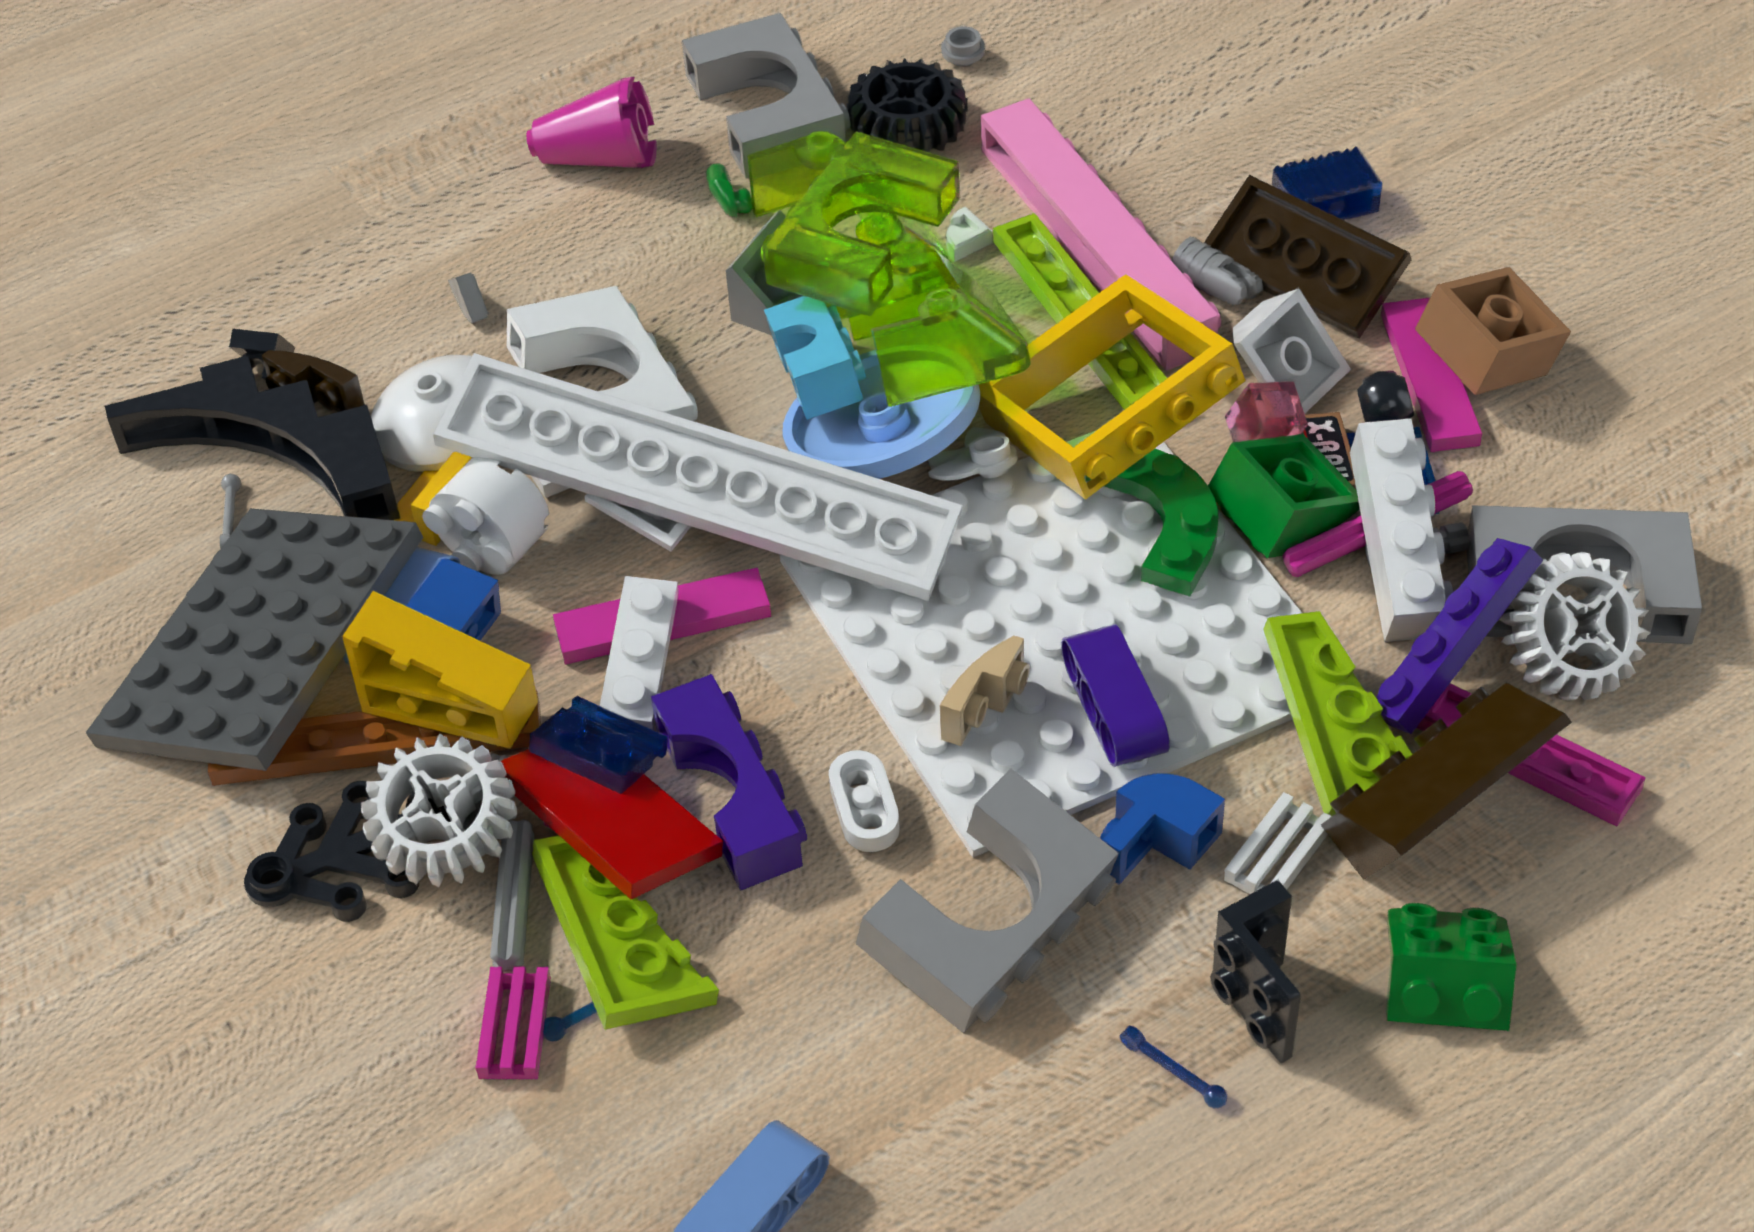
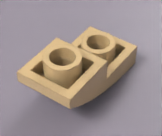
(981, 686)

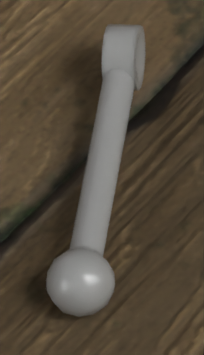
(231, 484)

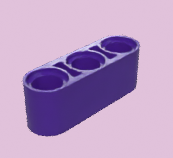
(1115, 695)

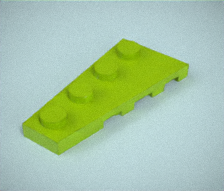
(1329, 707)
(617, 943)

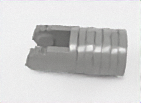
(1216, 273)

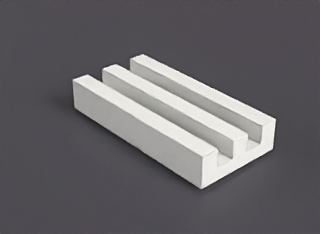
(1298, 818)

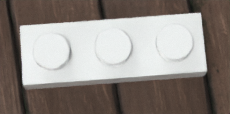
(639, 648)

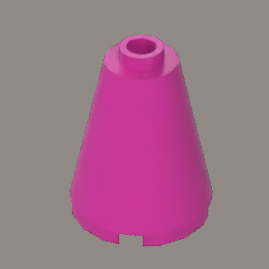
(598, 129)

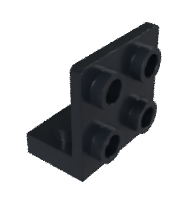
(1248, 965)

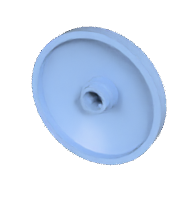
(878, 437)

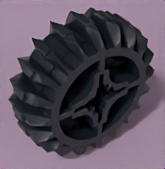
(909, 104)

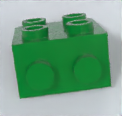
(1450, 967)

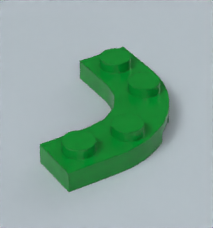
(1187, 518)

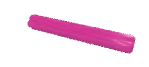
(1351, 537)

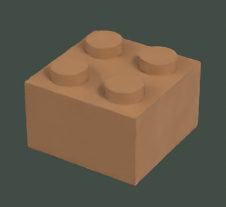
(1492, 330)

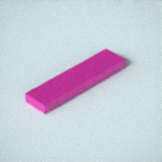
(1432, 385)
(699, 609)
(1561, 768)

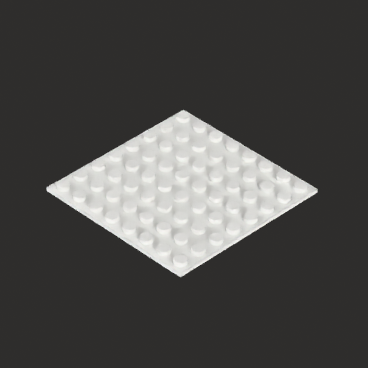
(1042, 569)

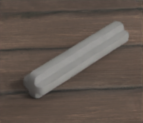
(512, 897)

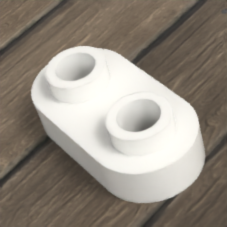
(865, 805)

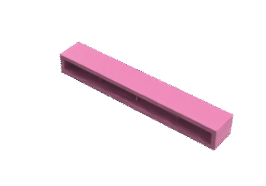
(1088, 217)

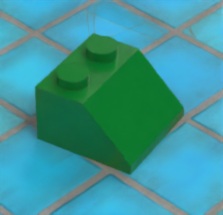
(1281, 492)

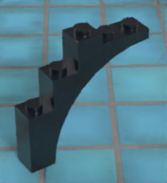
(280, 422)

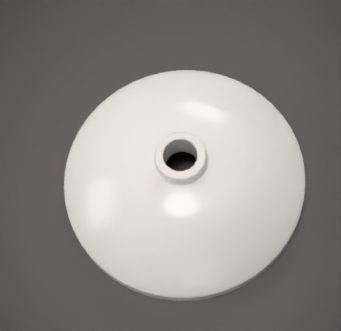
(412, 409)

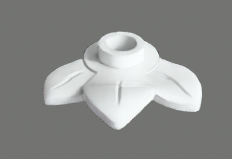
(984, 453)

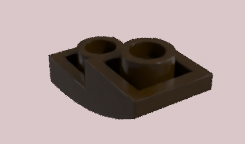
(328, 382)

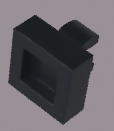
(256, 344)

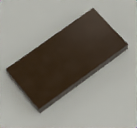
(1299, 246)

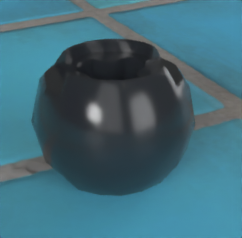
(1385, 397)

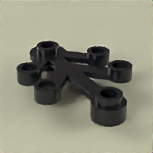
(338, 852)

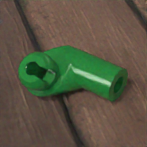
(720, 186)

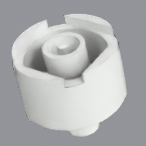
(488, 516)

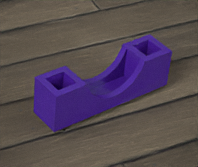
(706, 735)

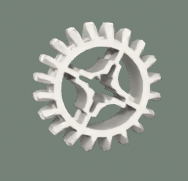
(1603, 627)
(471, 780)

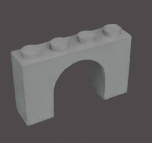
(769, 56)
(1646, 544)
(968, 969)

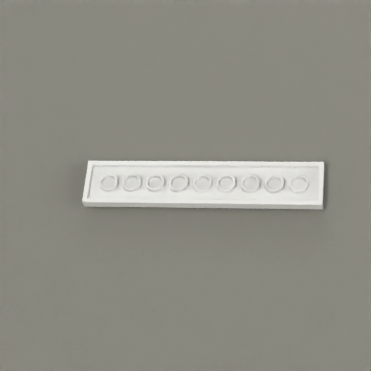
(700, 476)

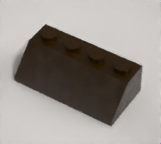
(1441, 776)

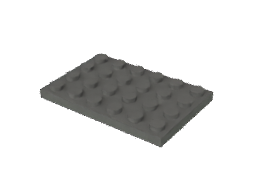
(254, 638)

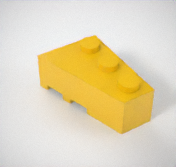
(436, 675)

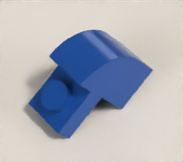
(1164, 815)

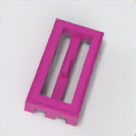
(516, 983)

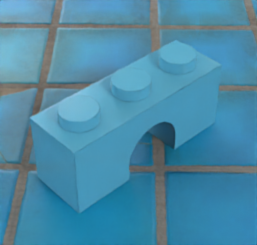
(816, 355)

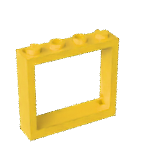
(1143, 424)

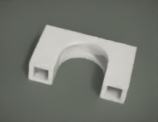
(602, 332)

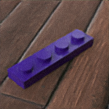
(1456, 633)

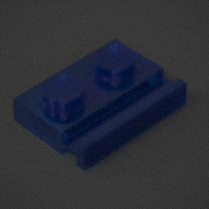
(598, 744)

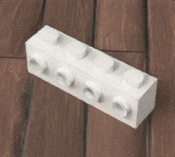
(1399, 527)

